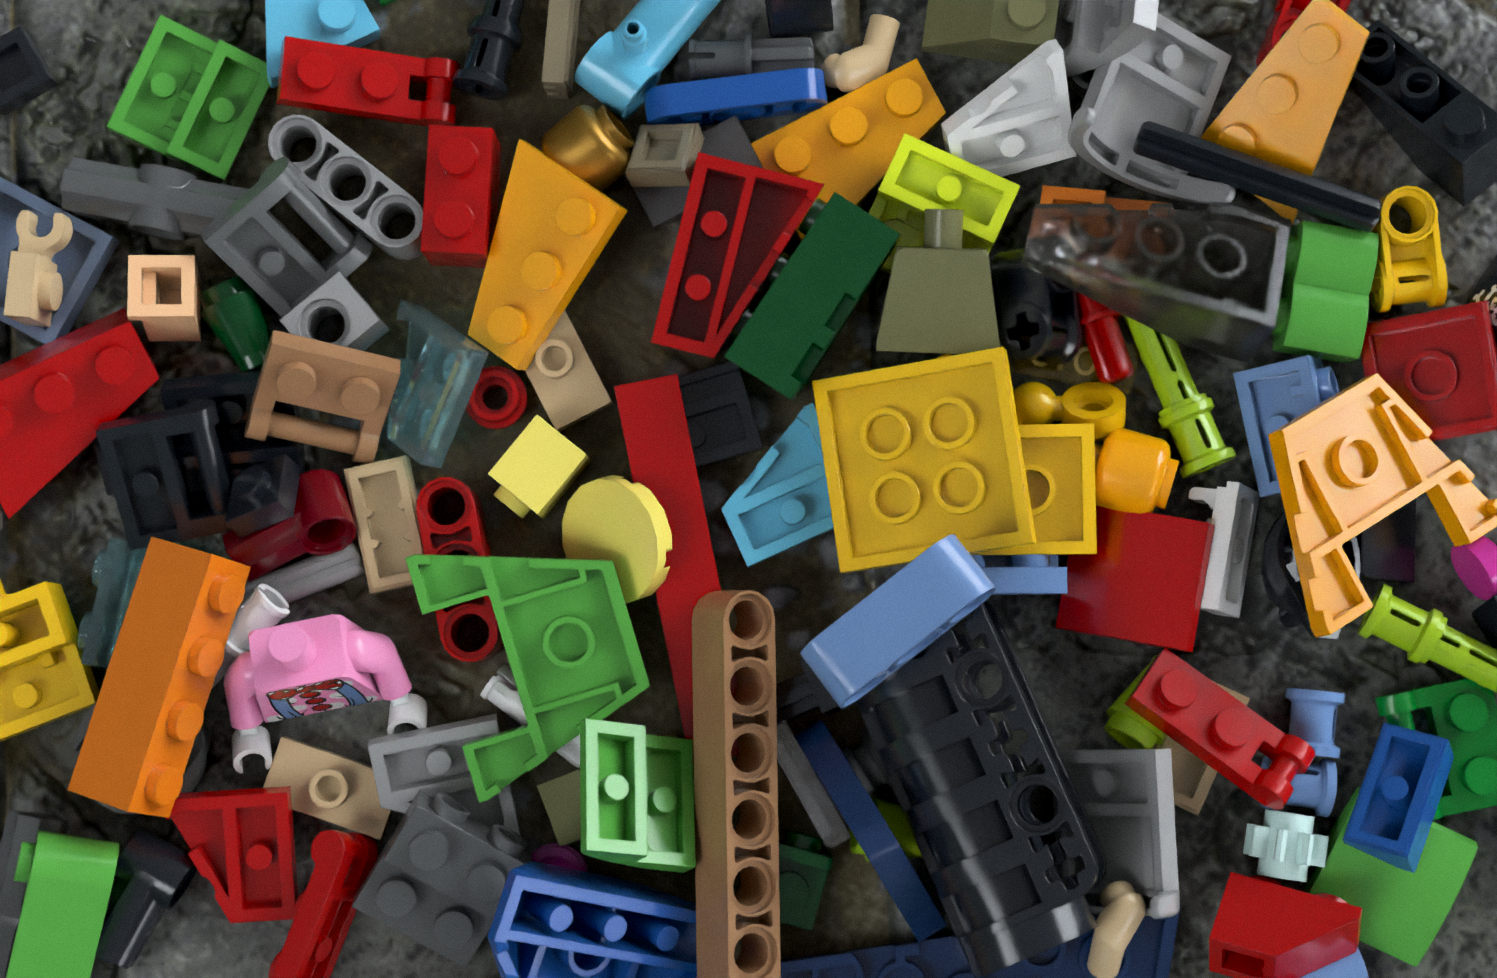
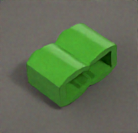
(1325, 292)

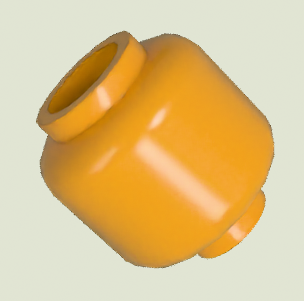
(1133, 472)

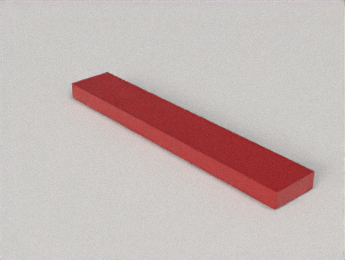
(665, 464)

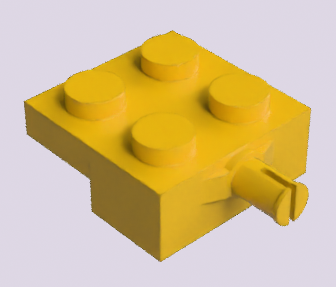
(40, 660)

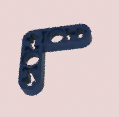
(870, 830)

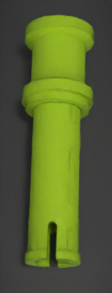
(1184, 409)
(1429, 637)

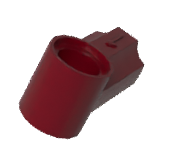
(319, 526)

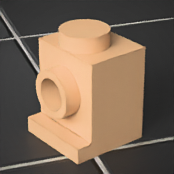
(165, 296)

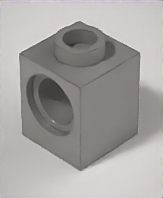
(337, 298)

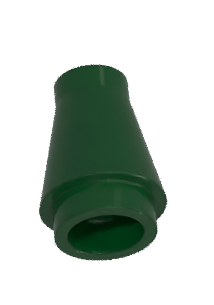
(237, 320)

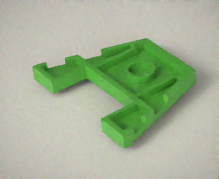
(563, 642)

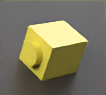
(537, 469)

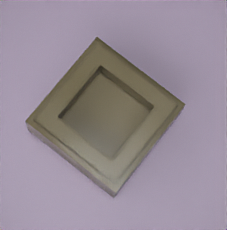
(664, 155)

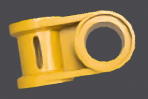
(1409, 255)

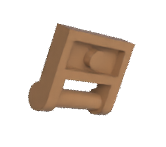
(325, 380)

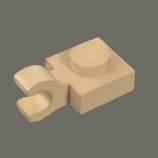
(33, 279)

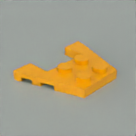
(1350, 469)

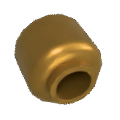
(590, 145)

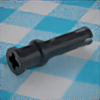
(491, 48)

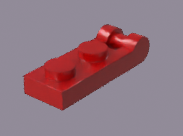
(365, 82)
(1219, 729)
(325, 907)

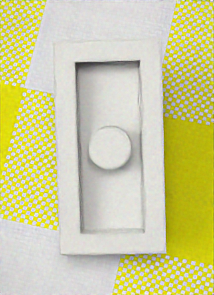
(1234, 523)

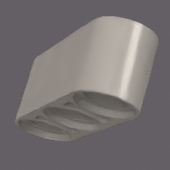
(334, 163)

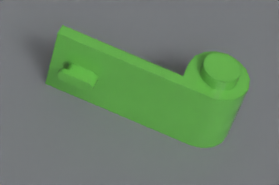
(62, 904)

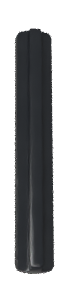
(1257, 176)

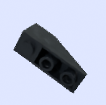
(1428, 114)

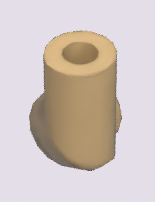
(864, 62)
(1115, 928)

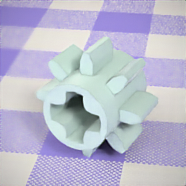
(1285, 845)

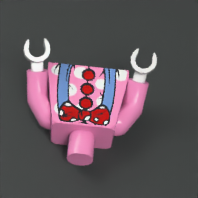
(313, 670)

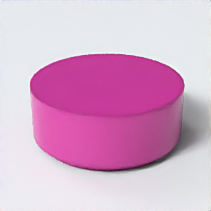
(1477, 566)

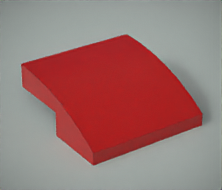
(1141, 581)

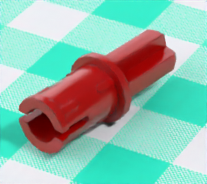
(1104, 340)

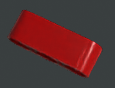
(462, 537)

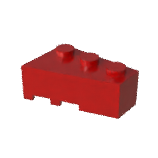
(725, 248)
(60, 397)

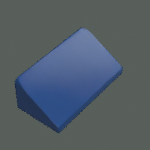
(1399, 796)

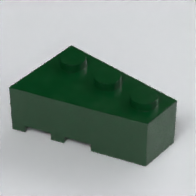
(811, 295)

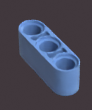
(897, 620)

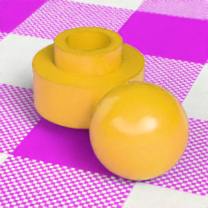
(1080, 404)

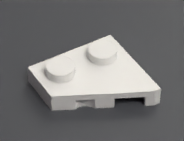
(1016, 119)

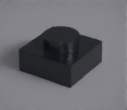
(22, 71)
(263, 495)

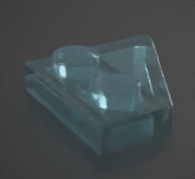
(432, 385)

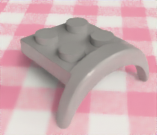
(1162, 81)
(1134, 819)

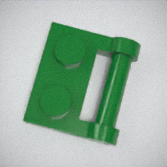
(1468, 719)

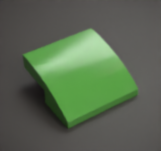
(191, 98)
(636, 797)
(1398, 906)

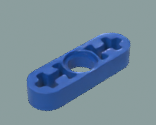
(741, 95)

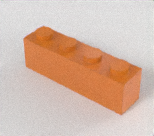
(159, 679)

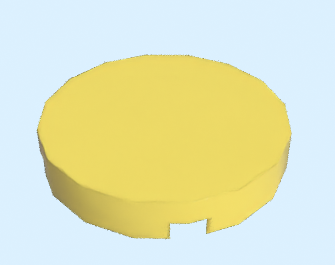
(622, 525)

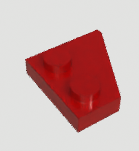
(243, 848)

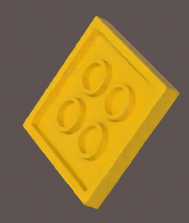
(923, 458)

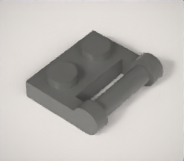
(269, 254)

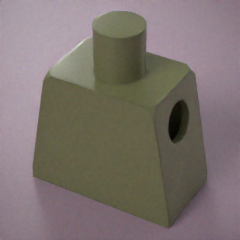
(939, 293)

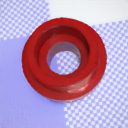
(504, 378)

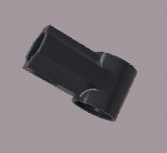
(148, 881)

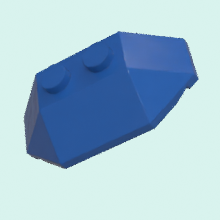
(590, 927)

